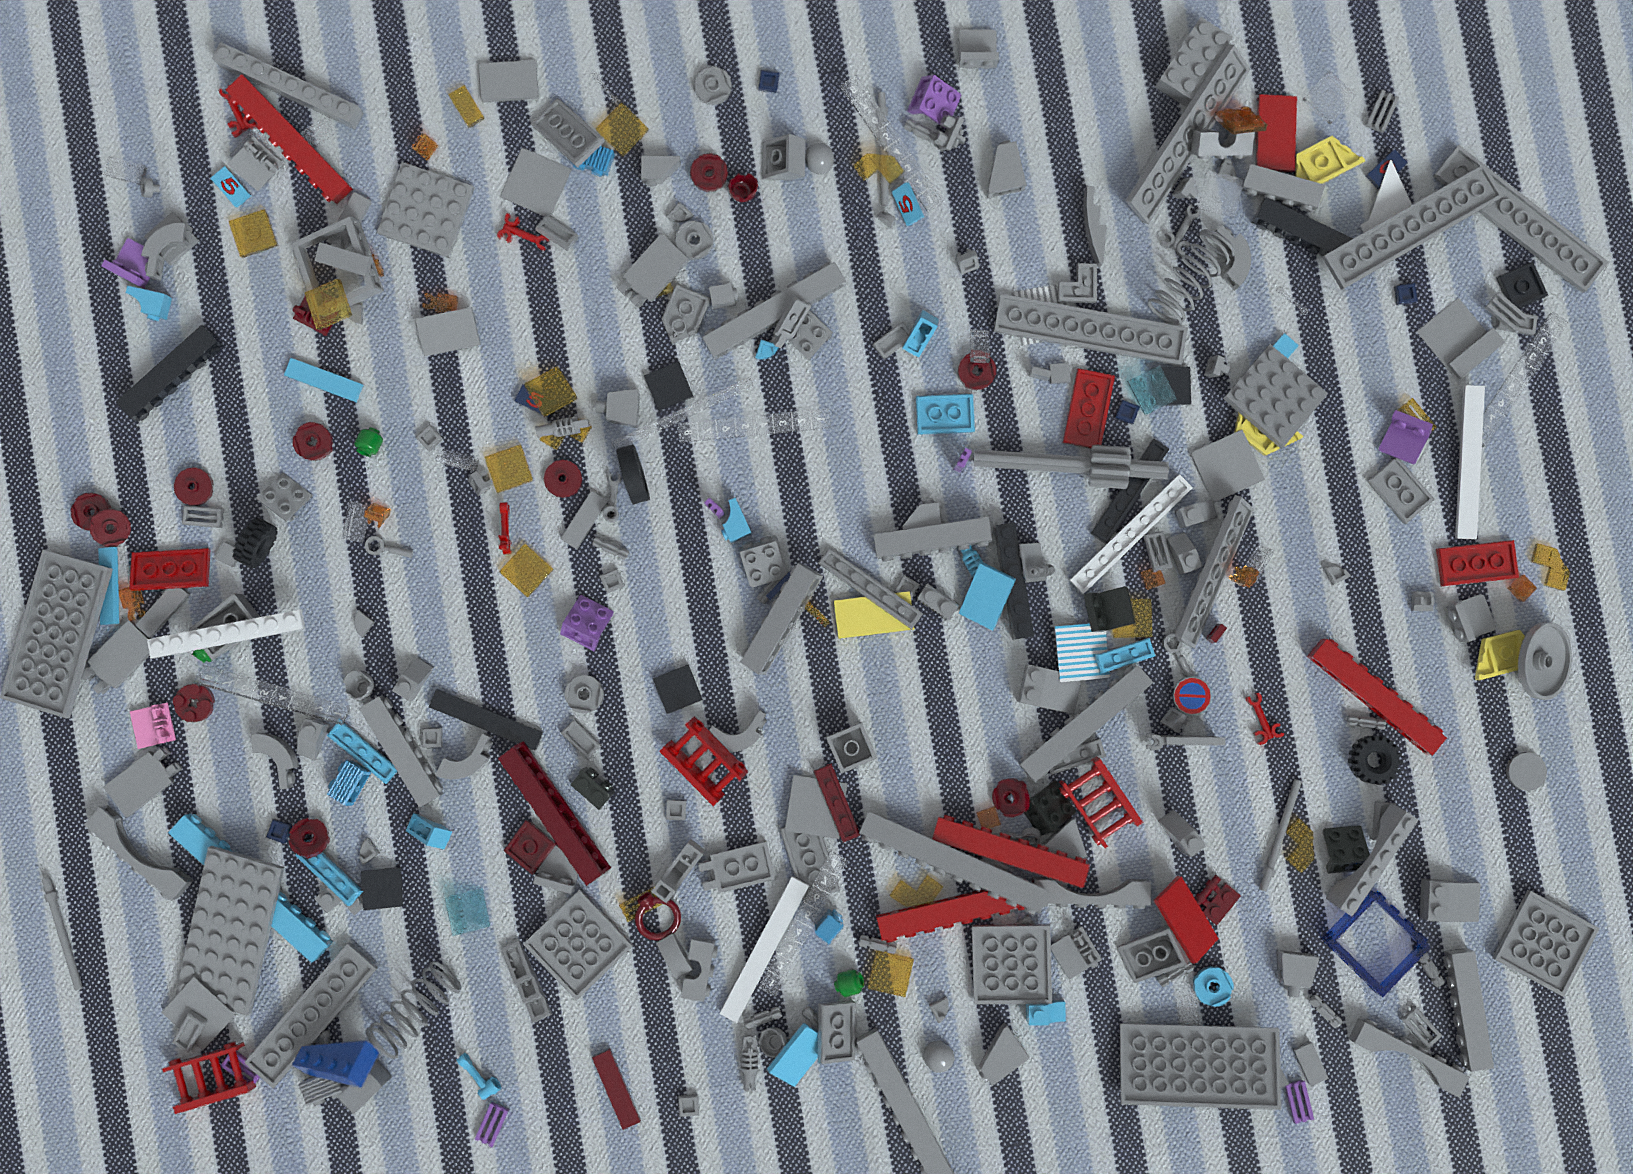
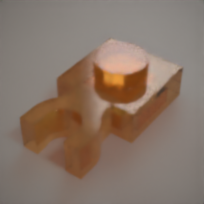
(441, 303)
(1244, 577)
(132, 601)

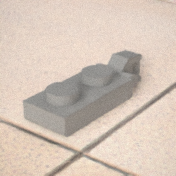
(790, 321)

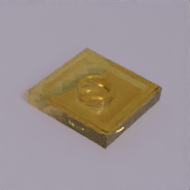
(622, 129)
(253, 233)
(328, 304)
(550, 391)
(509, 468)
(526, 570)
(1143, 618)
(890, 973)

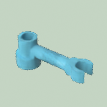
(487, 1087)

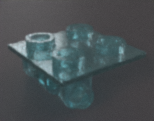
(1152, 390)
(467, 912)

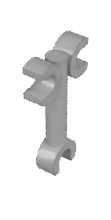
(1176, 242)

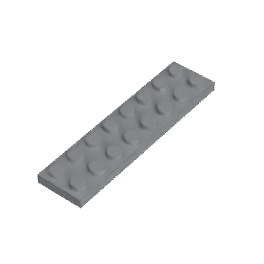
(1214, 571)
(311, 1014)

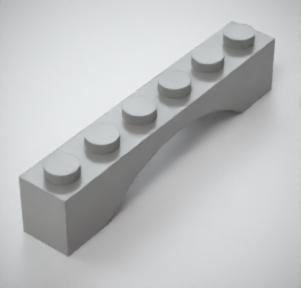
(109, 828)
(1393, 831)
(1131, 892)
(1374, 1039)

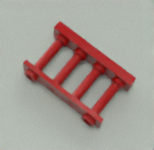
(698, 778)
(1108, 785)
(204, 1096)

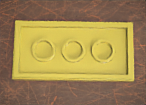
(863, 617)

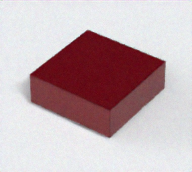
(1216, 633)

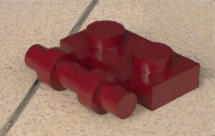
(1220, 903)

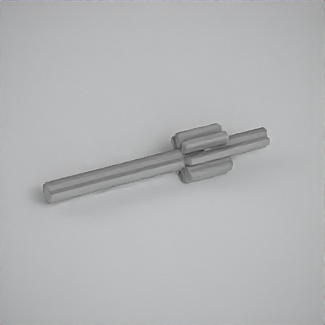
(1105, 467)

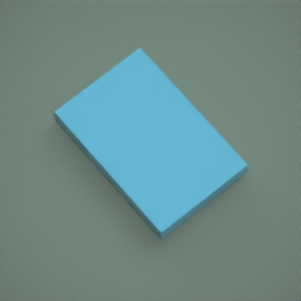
(945, 414)
(987, 596)
(796, 1056)

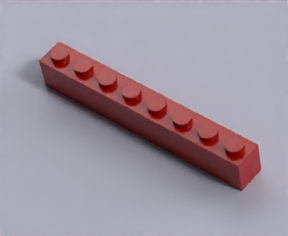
(283, 134)
(1377, 697)
(1010, 851)
(940, 914)

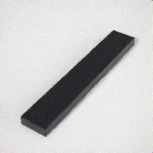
(1126, 497)
(485, 719)

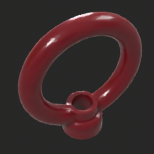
(646, 902)

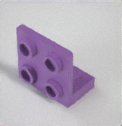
(934, 99)
(130, 264)
(1405, 437)
(586, 622)

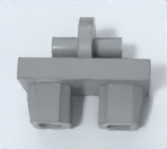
(952, 135)

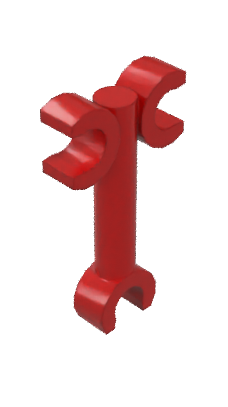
(242, 123)
(511, 227)
(504, 537)
(1268, 731)

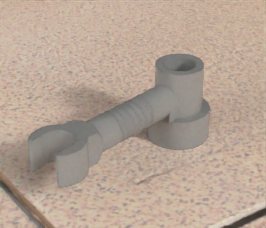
(611, 509)

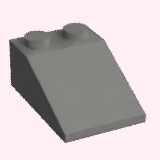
(232, 610)
(1043, 689)
(1449, 900)
(1153, 954)

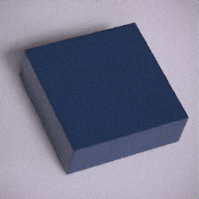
(769, 81)
(1405, 294)
(1127, 412)
(279, 831)

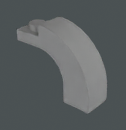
(741, 741)

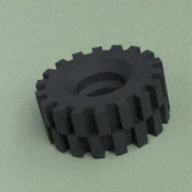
(255, 542)
(1389, 761)

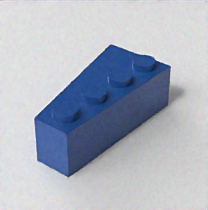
(338, 1062)

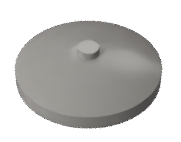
(1545, 661)

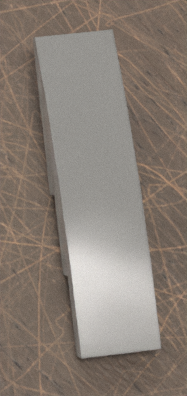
(1095, 233)
(526, 981)

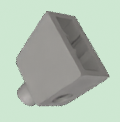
(621, 407)
(1296, 970)

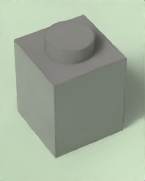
(723, 296)

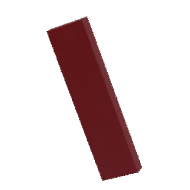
(836, 803)
(616, 1089)

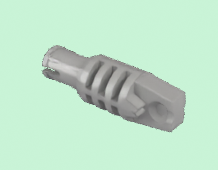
(562, 427)
(749, 1061)

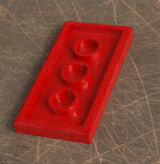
(1278, 143)
(1088, 408)
(1477, 563)
(169, 569)
(1186, 919)

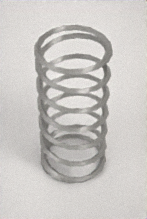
(1195, 283)
(457, 989)

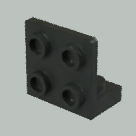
(1109, 609)
(592, 787)
(1049, 809)
(1345, 848)

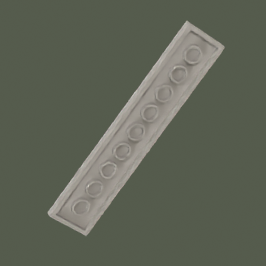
(1176, 150)
(1412, 226)
(1530, 226)
(1090, 329)

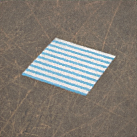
(1076, 652)

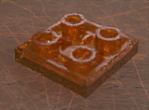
(1240, 120)

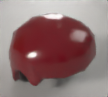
(743, 187)

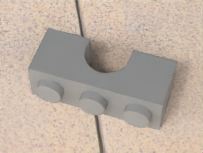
(1206, 144)
(697, 986)

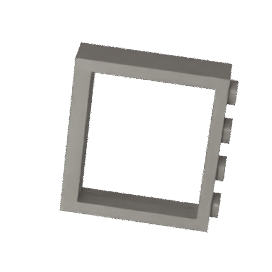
(360, 246)

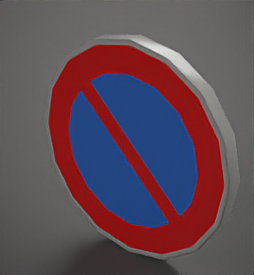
(1192, 695)

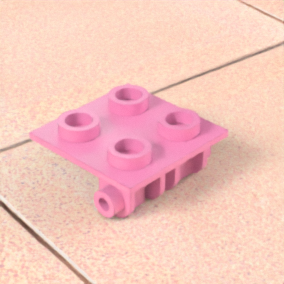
(152, 725)

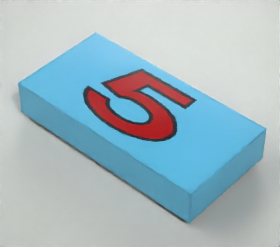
(230, 187)
(907, 204)

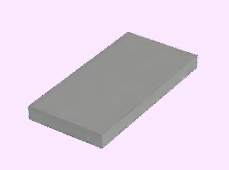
(567, 132)
(806, 856)

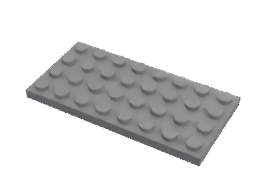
(56, 633)
(231, 927)
(1200, 1066)

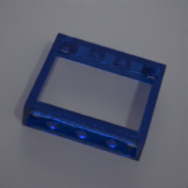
(1393, 978)

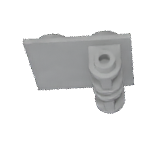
(255, 163)
(810, 335)
(284, 497)
(1033, 565)
(1075, 953)

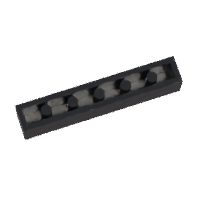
(1298, 228)
(169, 374)
(1011, 564)

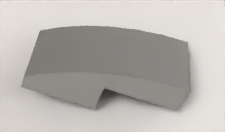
(674, 956)

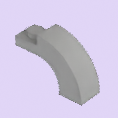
(161, 243)
(1240, 263)
(280, 752)
(476, 761)
(678, 871)

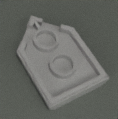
(684, 313)

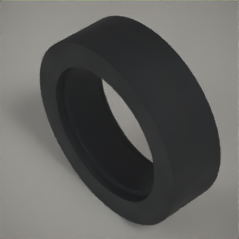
(633, 474)

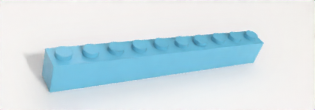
(287, 917)

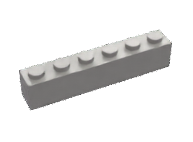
(933, 538)
(781, 619)
(401, 750)
(1468, 1009)

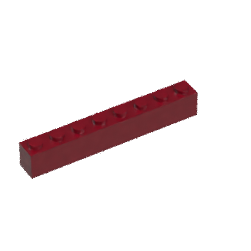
(554, 813)

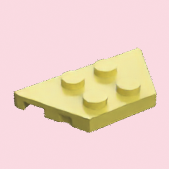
(1325, 161)
(1257, 438)
(1499, 654)

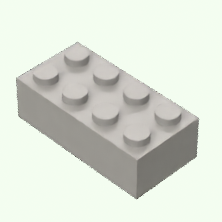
(1193, 62)

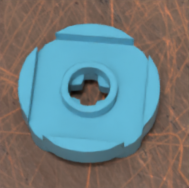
(1223, 989)

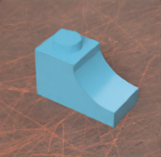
(152, 303)
(921, 333)
(736, 525)
(428, 832)
(1045, 1013)

